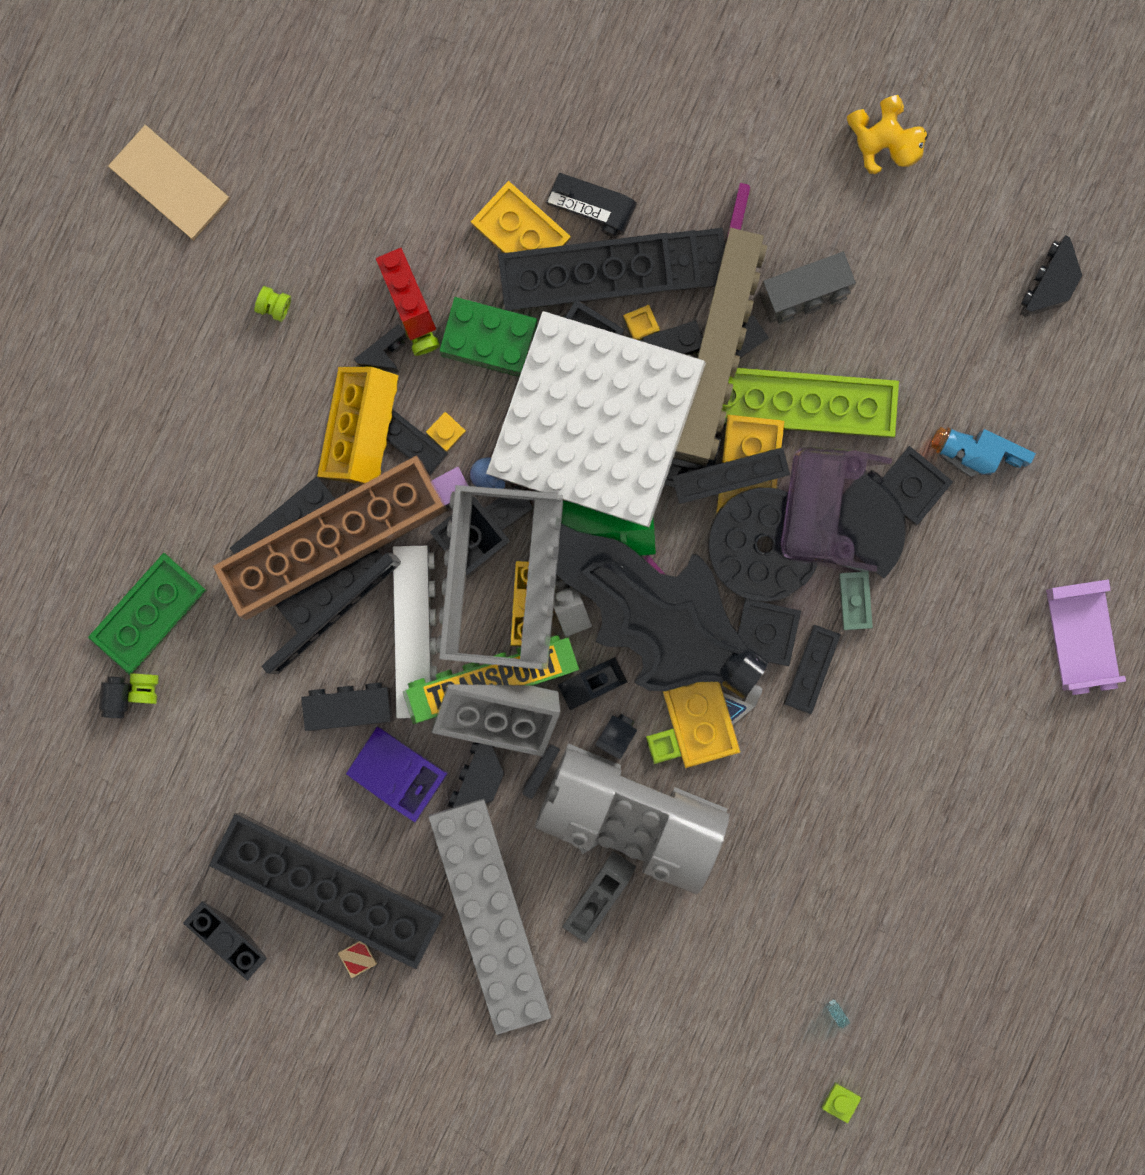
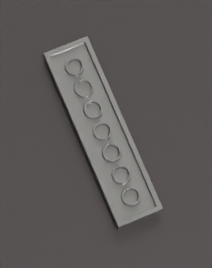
(490, 916)

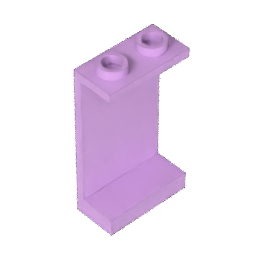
(1083, 637)

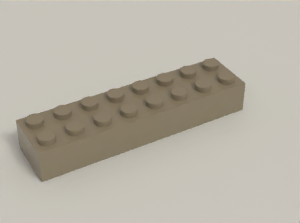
(719, 343)

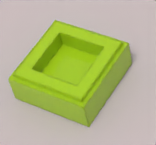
(663, 746)

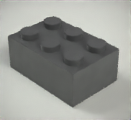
(807, 288)

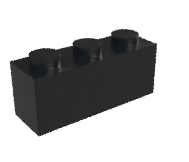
(347, 707)

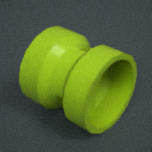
(272, 303)
(424, 344)
(143, 681)

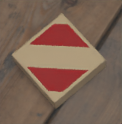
(357, 958)

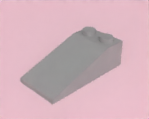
(499, 716)

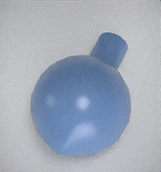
(481, 479)

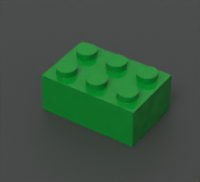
(488, 337)

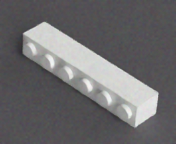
(413, 620)

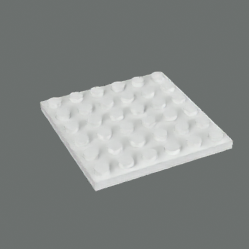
(596, 418)

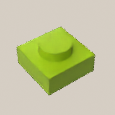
(841, 1102)

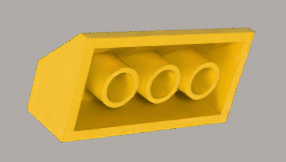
(357, 425)

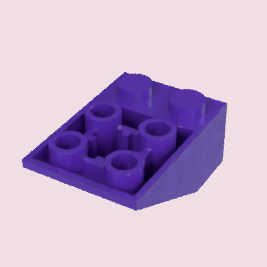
(397, 774)

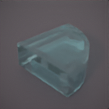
(837, 1014)

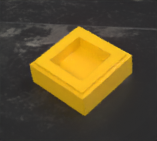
(641, 323)

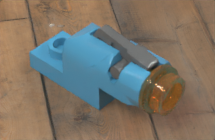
(978, 455)

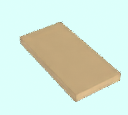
(169, 182)

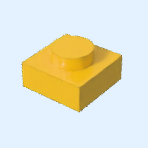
(446, 431)

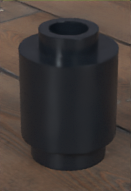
(114, 697)

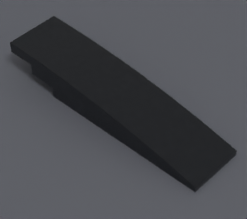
(611, 268)

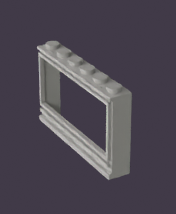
(539, 583)

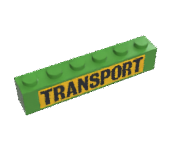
(425, 698)

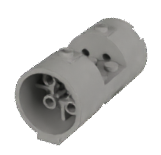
(671, 834)

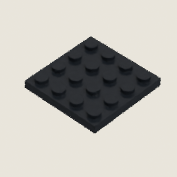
(309, 602)

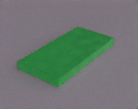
(147, 613)

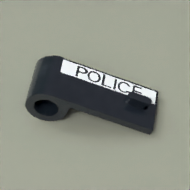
(593, 202)

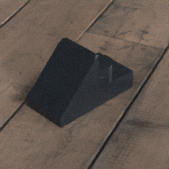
(376, 354)

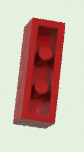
(405, 293)

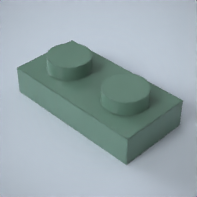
(855, 601)

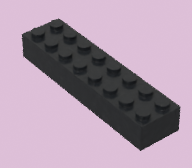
(326, 890)

